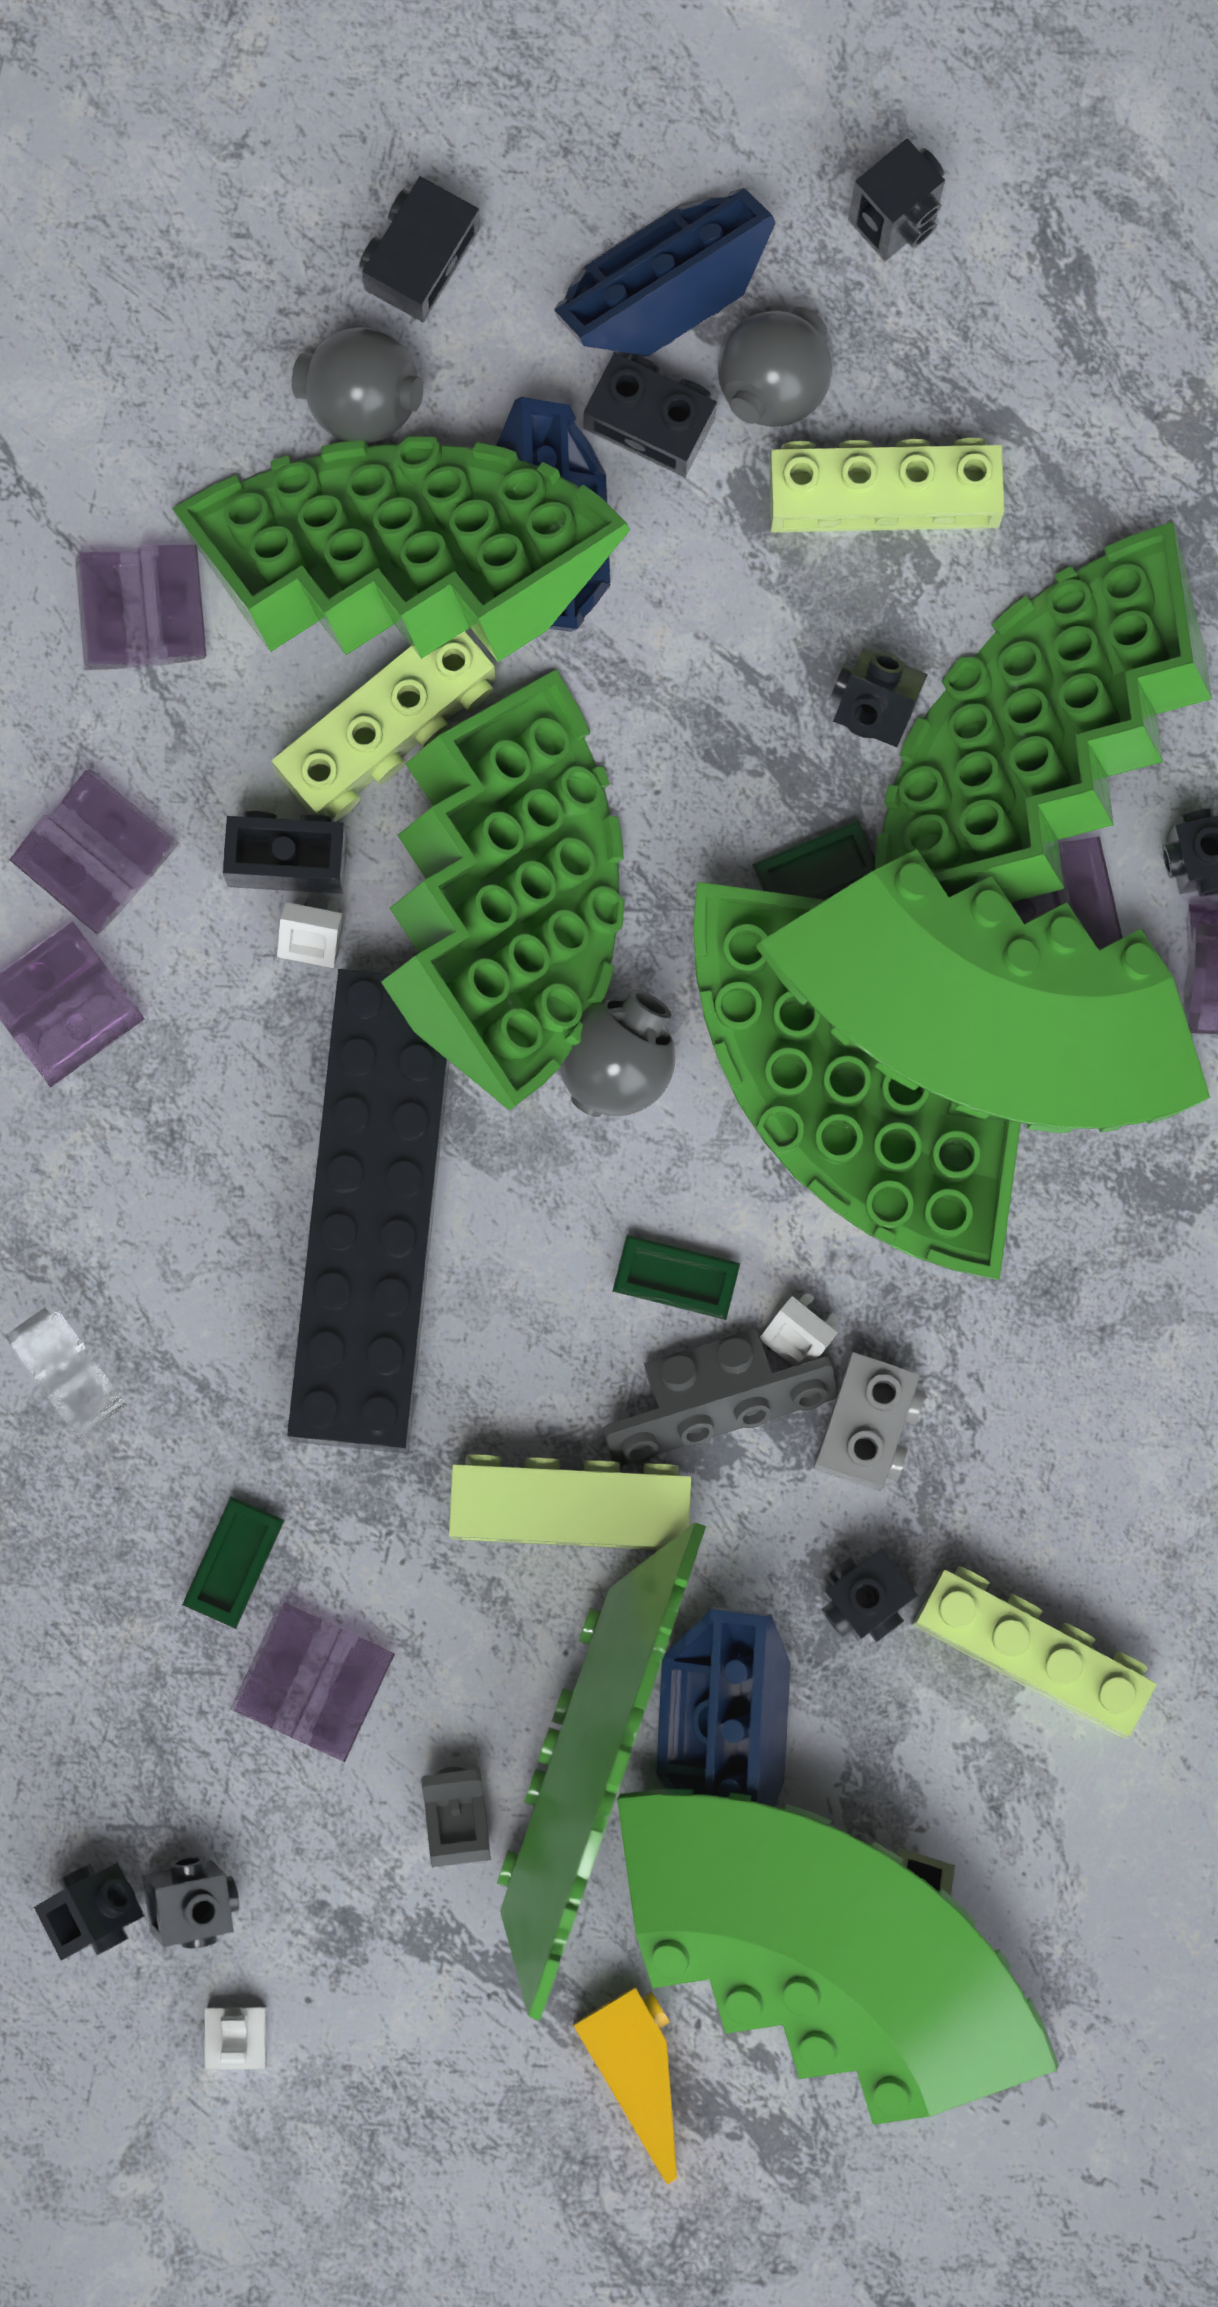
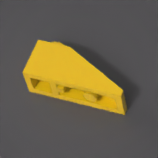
(634, 2062)

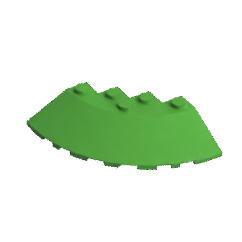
(403, 541)
(1056, 710)
(514, 892)
(993, 1007)
(851, 1135)
(588, 1761)
(832, 1946)

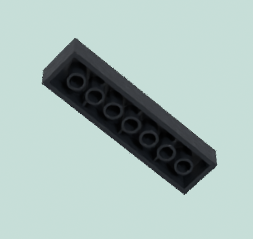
(368, 1226)

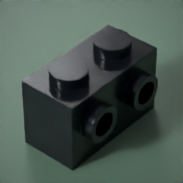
(898, 199)
(419, 248)
(650, 413)
(285, 853)

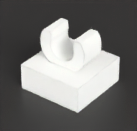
(309, 933)
(799, 1333)
(235, 2038)

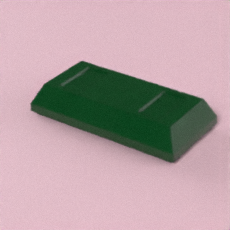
(819, 865)
(676, 1277)
(233, 1562)

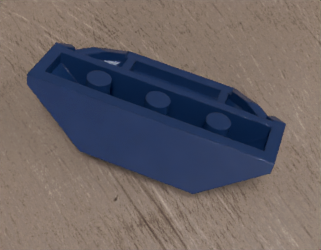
(668, 275)
(547, 434)
(725, 1708)

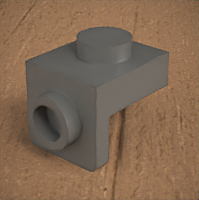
(456, 1817)

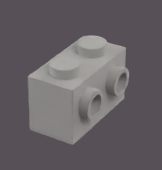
(868, 1422)

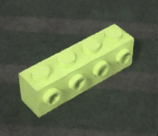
(886, 486)
(382, 723)
(568, 1505)
(1035, 1654)

